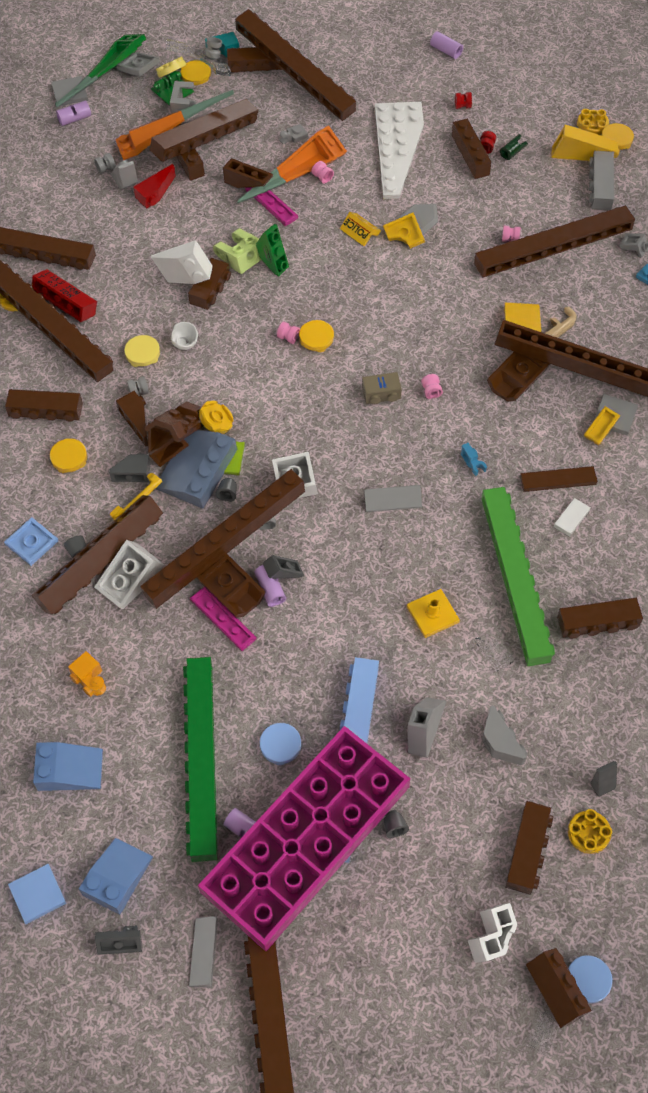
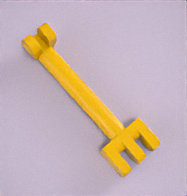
(154, 480)

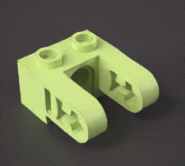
(241, 256)

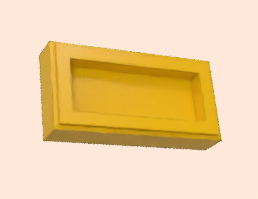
(601, 425)

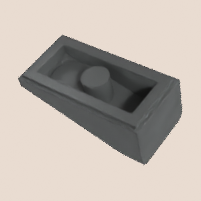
(281, 567)
(605, 779)

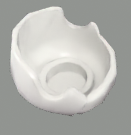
(184, 332)

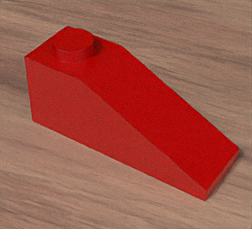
(153, 188)

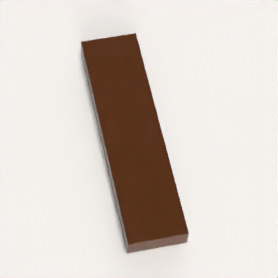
(558, 479)

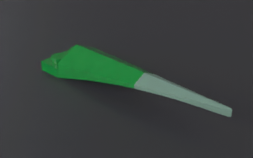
(118, 52)

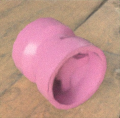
(323, 172)
(510, 234)
(288, 332)
(432, 386)

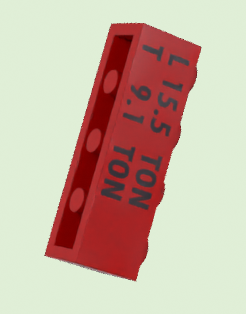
(64, 295)

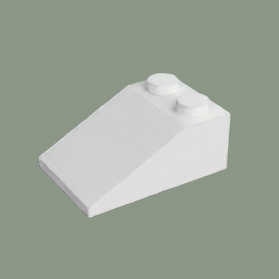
(184, 264)
(127, 573)

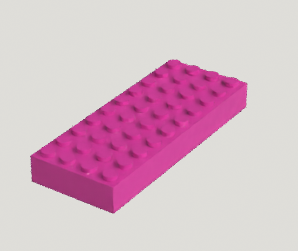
(304, 837)

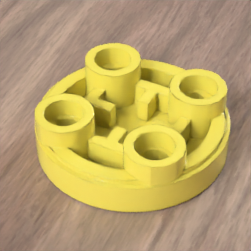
(170, 67)
(142, 350)

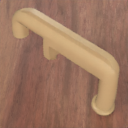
(561, 328)

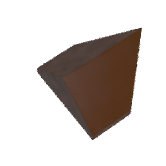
(163, 446)

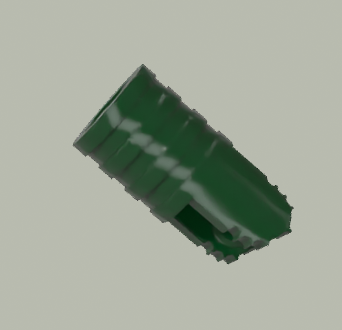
(512, 148)

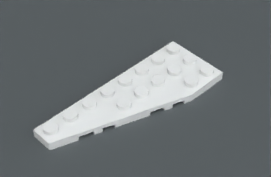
(398, 134)

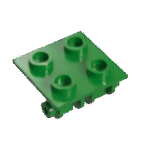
(164, 87)

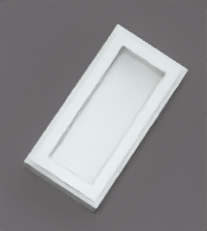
(572, 517)

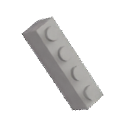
(602, 180)

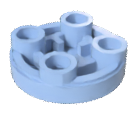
(280, 743)
(592, 977)

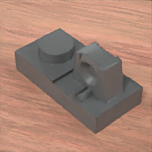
(119, 942)

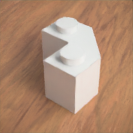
(499, 927)

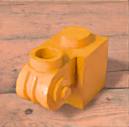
(85, 671)

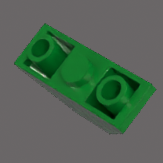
(272, 251)

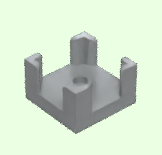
(177, 101)

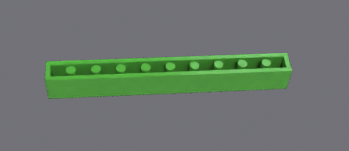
(516, 577)

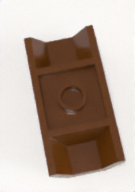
(516, 376)
(179, 421)
(232, 586)

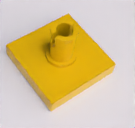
(433, 613)

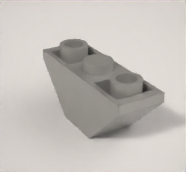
(124, 174)
(424, 725)
(501, 740)

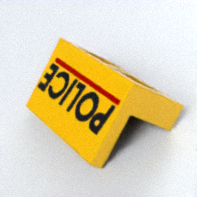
(359, 228)

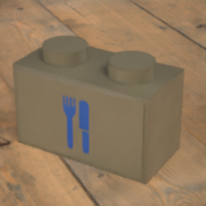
(381, 388)

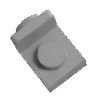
(635, 242)

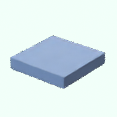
(31, 541)
(37, 894)

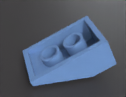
(67, 767)
(115, 875)

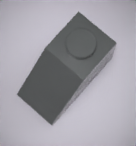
(131, 469)

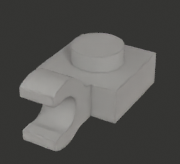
(293, 134)

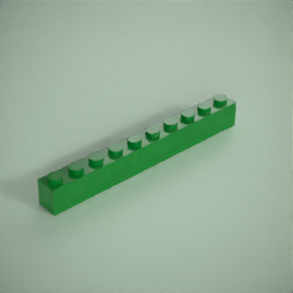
(201, 760)

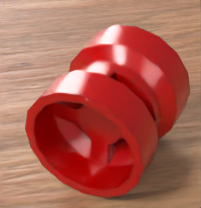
(463, 100)
(488, 140)

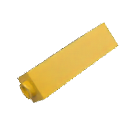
(580, 144)

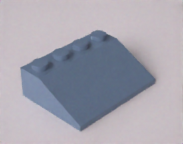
(198, 468)

